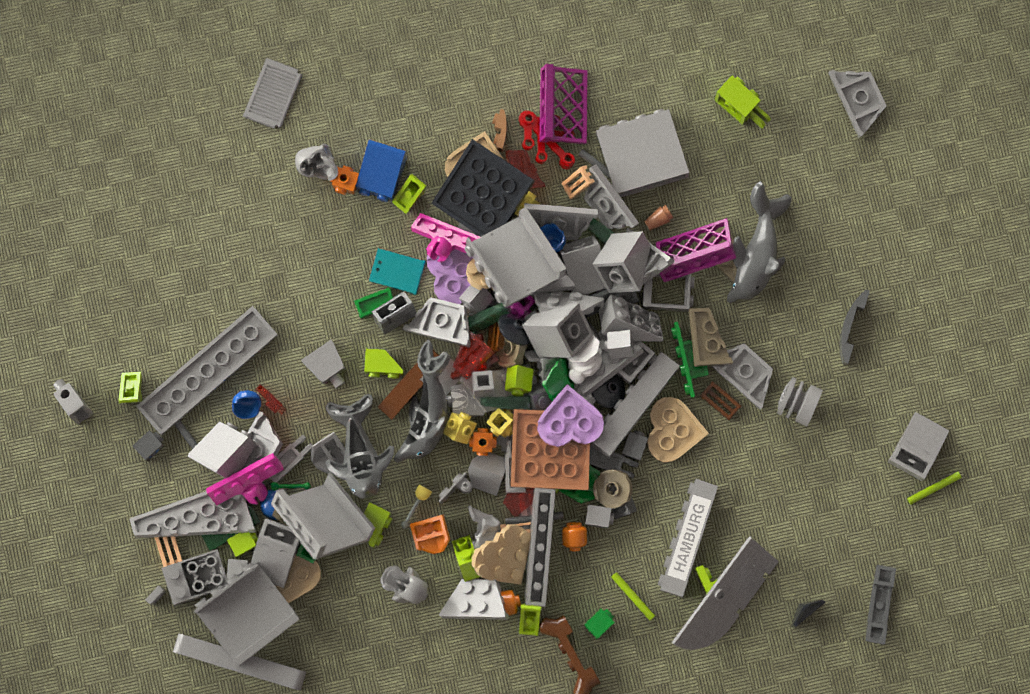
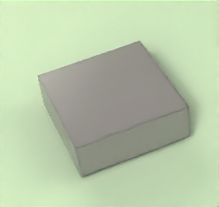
(155, 595)

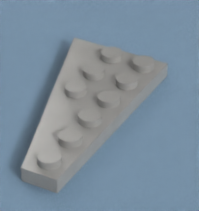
(195, 517)

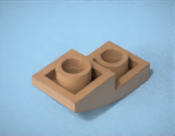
(500, 126)

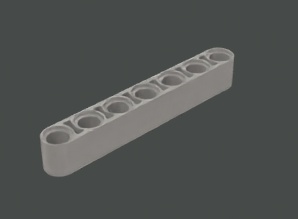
(252, 666)

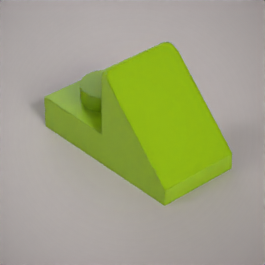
(409, 193)
(130, 387)
(704, 576)
(529, 620)

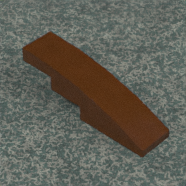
(403, 392)

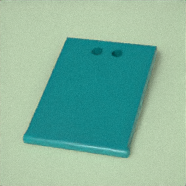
(397, 271)

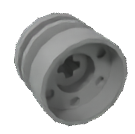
(799, 401)

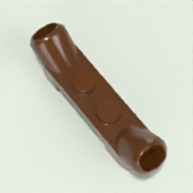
(560, 629)

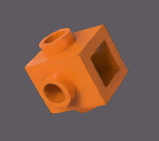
(345, 186)
(482, 433)

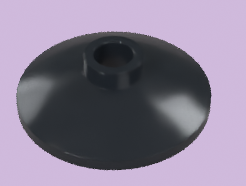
(512, 329)
(605, 396)

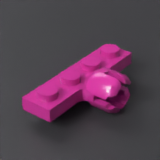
(444, 237)
(246, 481)

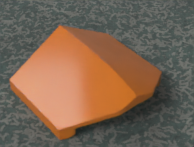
(431, 534)

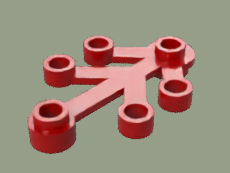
(534, 125)

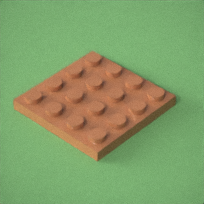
(543, 465)

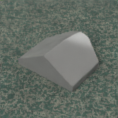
(325, 449)
(487, 473)

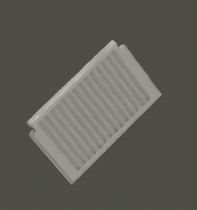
(272, 94)

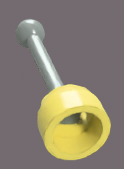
(422, 494)

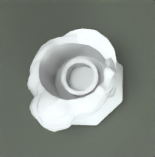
(585, 361)

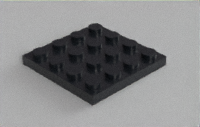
(482, 190)

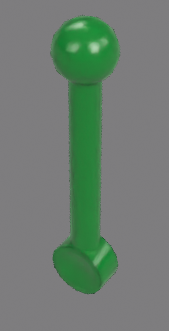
(274, 485)

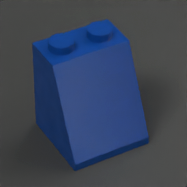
(381, 171)

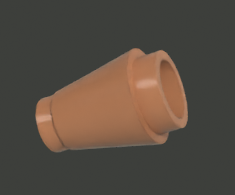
(658, 218)

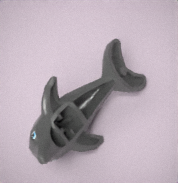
(759, 260)
(431, 415)
(361, 464)

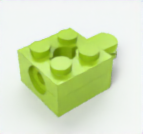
(741, 102)

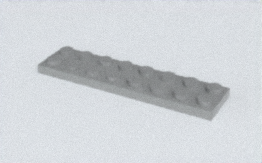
(207, 370)

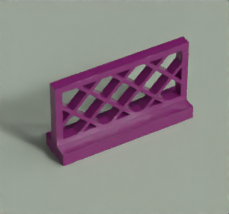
(548, 107)
(698, 259)

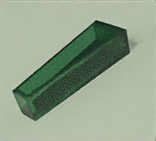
(600, 231)
(486, 318)
(507, 402)

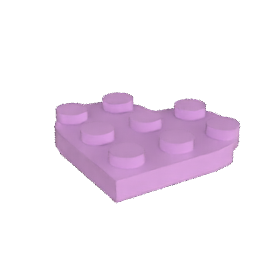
(450, 276)
(570, 419)

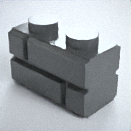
(394, 313)

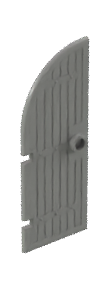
(728, 594)

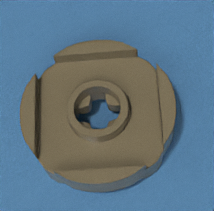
(511, 357)
(622, 494)

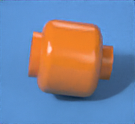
(574, 536)
(511, 602)

